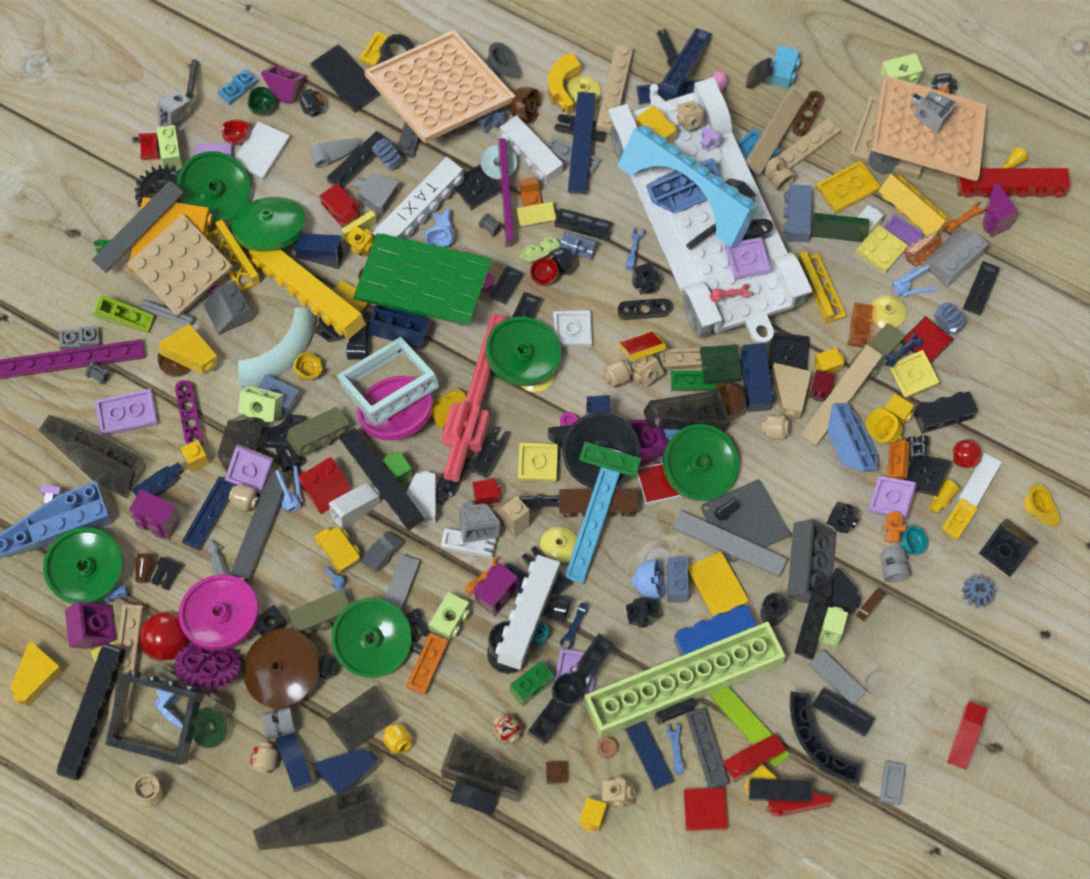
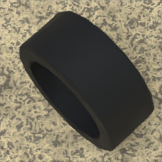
(394, 38)

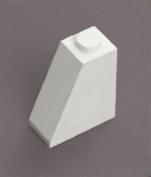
(423, 494)
(354, 505)

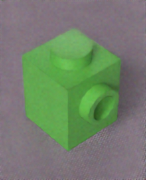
(397, 466)

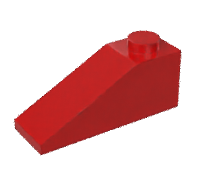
(967, 735)
(752, 757)
(790, 808)

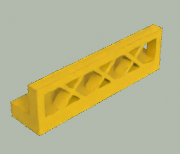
(240, 257)
(820, 298)

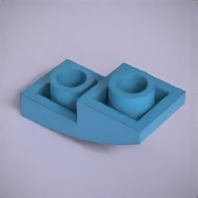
(239, 86)

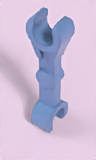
(631, 258)
(678, 764)

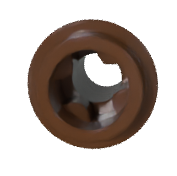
(143, 567)

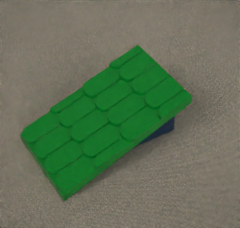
(422, 279)

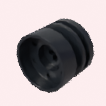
(494, 638)

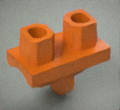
(893, 527)

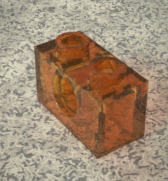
(860, 325)

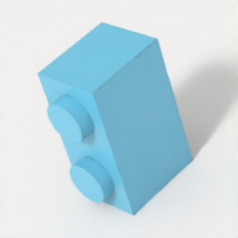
(784, 63)

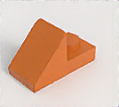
(529, 191)

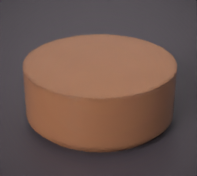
(606, 748)

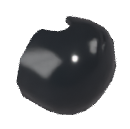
(564, 259)
(567, 689)

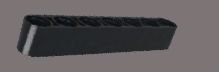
(382, 479)
(91, 711)

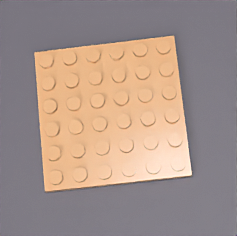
(439, 86)
(902, 136)

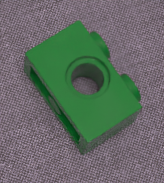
(531, 683)

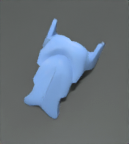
(443, 231)
(167, 700)

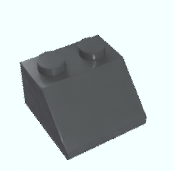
(227, 308)

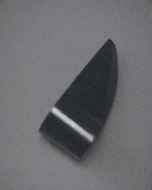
(358, 344)

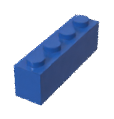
(714, 630)

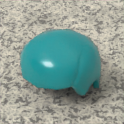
(913, 541)

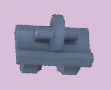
(491, 119)
(578, 245)

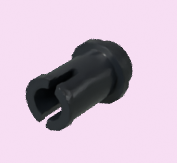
(722, 512)

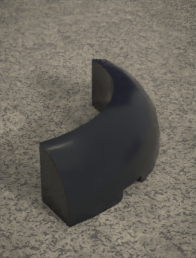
(814, 746)

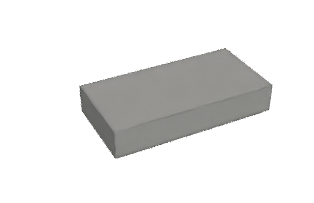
(892, 783)

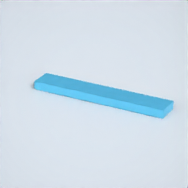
(592, 525)

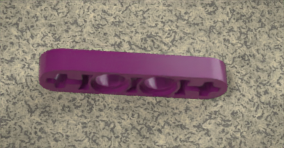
(186, 415)

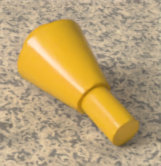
(1016, 158)

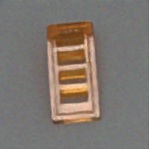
(922, 249)

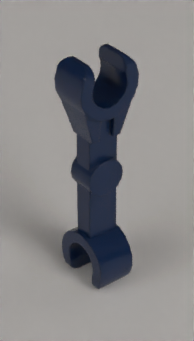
(893, 357)
(582, 609)

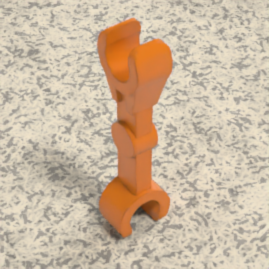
(974, 211)
(469, 588)

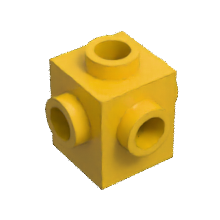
(360, 241)

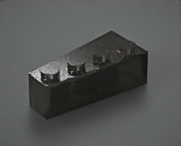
(688, 410)
(481, 770)

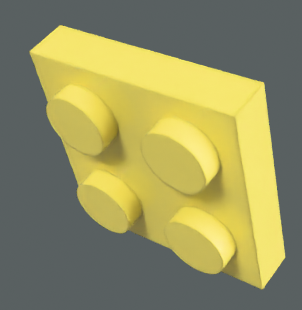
(881, 248)
(914, 374)
(537, 462)

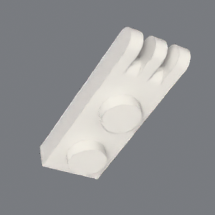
(453, 542)

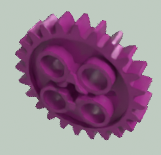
(207, 667)

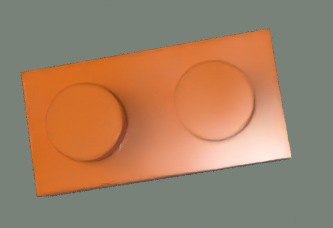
(898, 460)

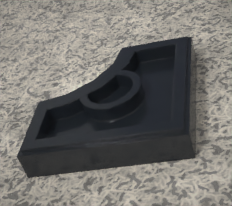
(276, 436)

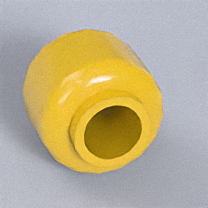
(397, 739)

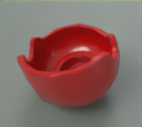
(235, 131)
(544, 271)
(967, 453)

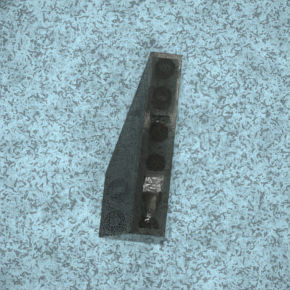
(94, 455)
(323, 822)

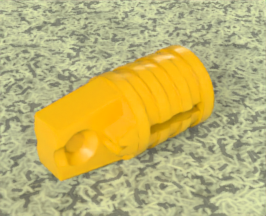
(946, 494)

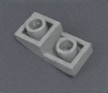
(78, 338)

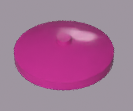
(403, 422)
(218, 612)

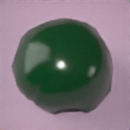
(261, 101)

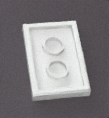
(261, 150)

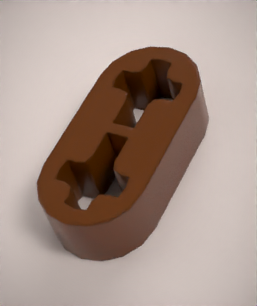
(871, 604)

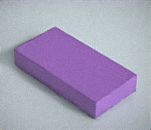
(903, 230)

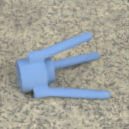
(902, 285)
(291, 501)

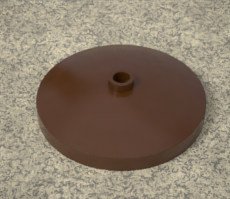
(297, 671)

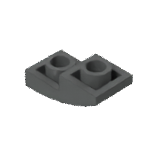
(380, 551)

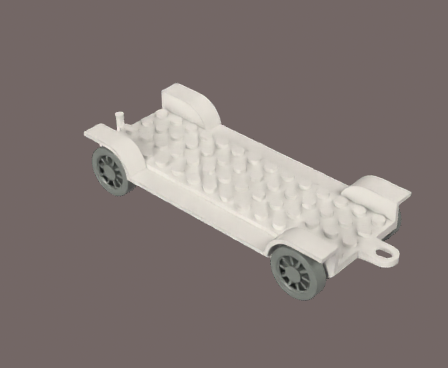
(707, 264)

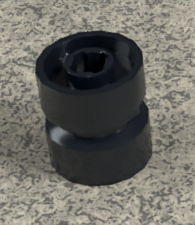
(560, 608)
(774, 609)

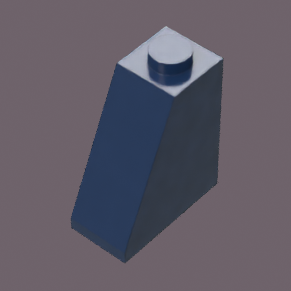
(320, 249)
(347, 769)

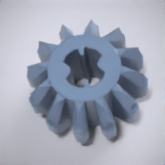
(387, 153)
(949, 318)
(984, 596)

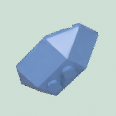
(678, 191)
(851, 439)

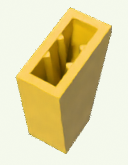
(189, 350)
(33, 675)

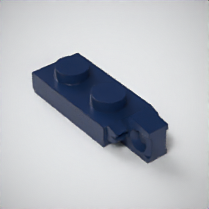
(160, 481)

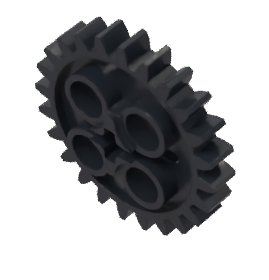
(145, 188)

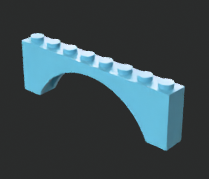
(730, 208)

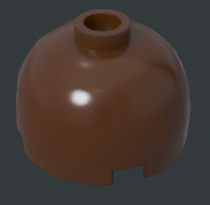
(525, 104)
(733, 397)

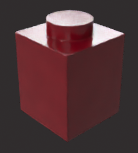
(821, 385)

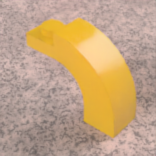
(561, 72)

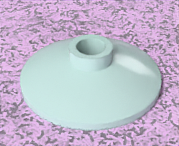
(490, 158)

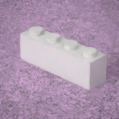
(531, 150)

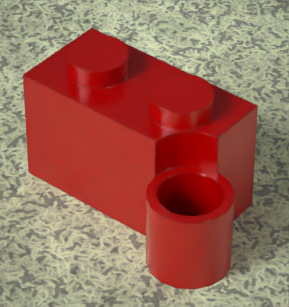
(340, 205)

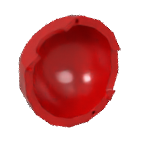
(162, 636)

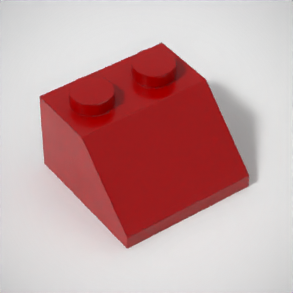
(324, 484)

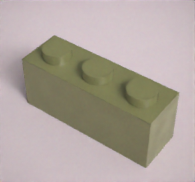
(884, 342)
(317, 431)
(318, 614)

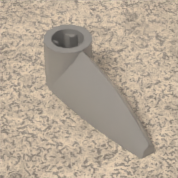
(329, 151)

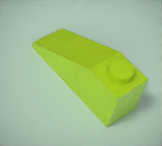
(121, 314)

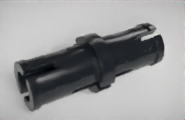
(540, 501)

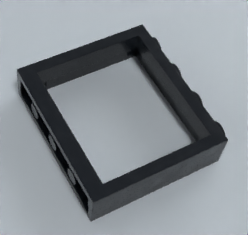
(195, 697)

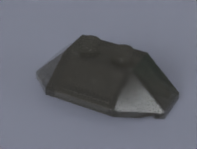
(242, 431)

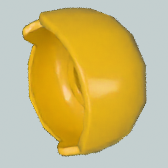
(307, 366)

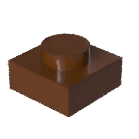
(556, 772)

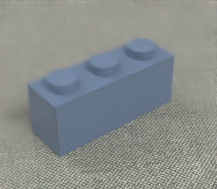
(797, 213)

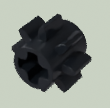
(328, 667)

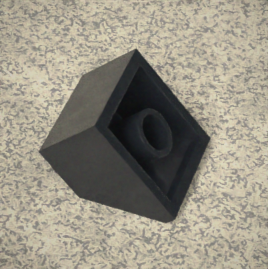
(1008, 547)

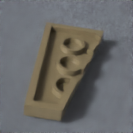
(210, 700)

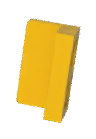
(442, 405)

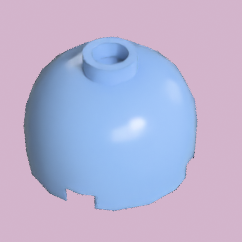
(649, 579)

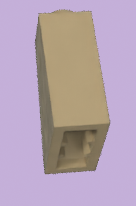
(790, 389)
(512, 515)

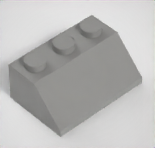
(955, 256)

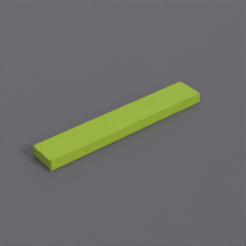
(744, 719)

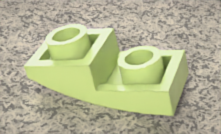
(534, 252)

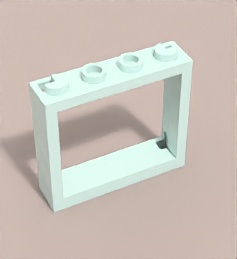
(398, 399)

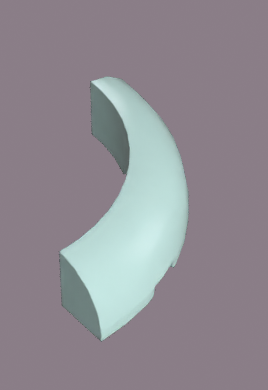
(283, 355)

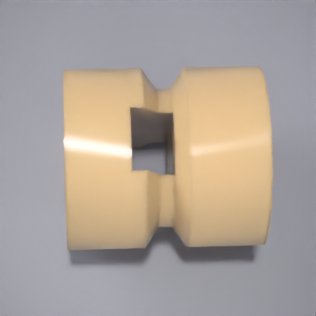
(778, 173)
(148, 790)

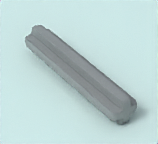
(165, 312)

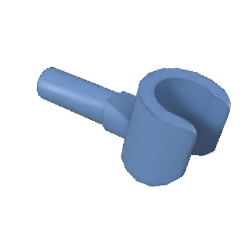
(338, 582)

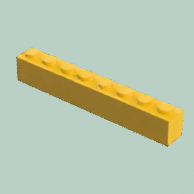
(309, 291)

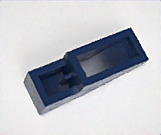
(294, 762)

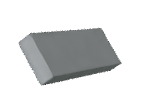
(563, 152)
(402, 581)
(837, 678)

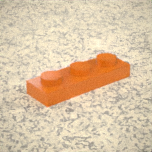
(427, 664)

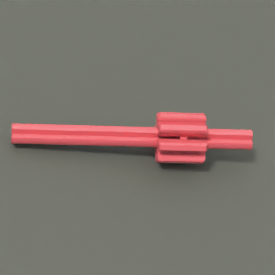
(465, 422)

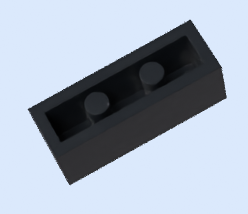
(945, 412)

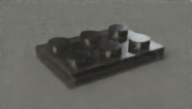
(362, 719)

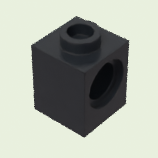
(270, 614)

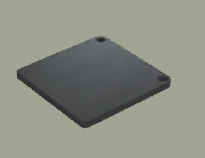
(754, 520)

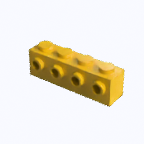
(914, 205)

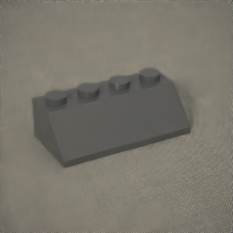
(810, 558)

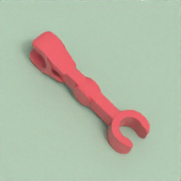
(719, 294)

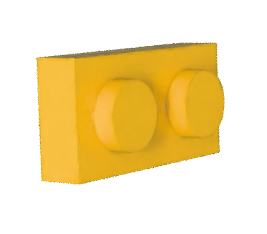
(371, 53)
(959, 519)

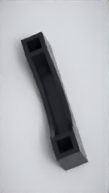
(585, 670)

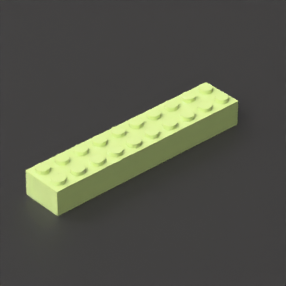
(683, 678)

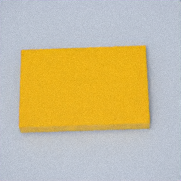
(848, 187)
(717, 584)

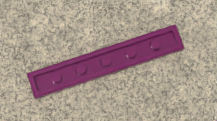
(505, 192)

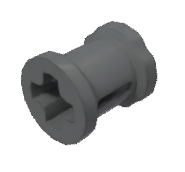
(490, 225)
(98, 373)

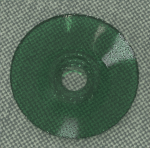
(204, 734)

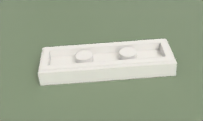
(980, 480)

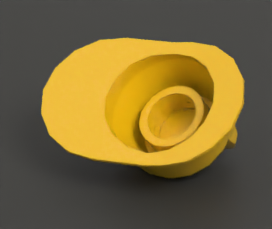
(883, 426)
(1041, 506)

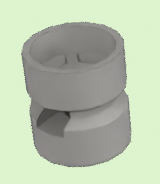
(894, 565)
(278, 723)

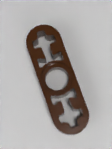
(808, 120)

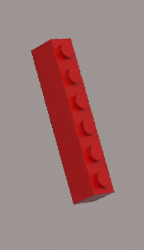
(1017, 182)

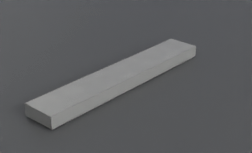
(729, 543)

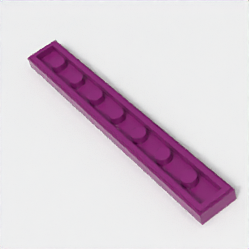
(71, 359)

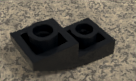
(759, 73)
(473, 798)

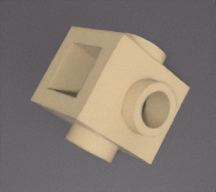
(690, 115)
(646, 370)
(618, 793)

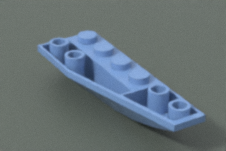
(66, 512)

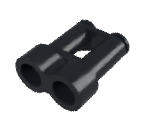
(918, 443)
(288, 463)
(170, 567)
(415, 617)

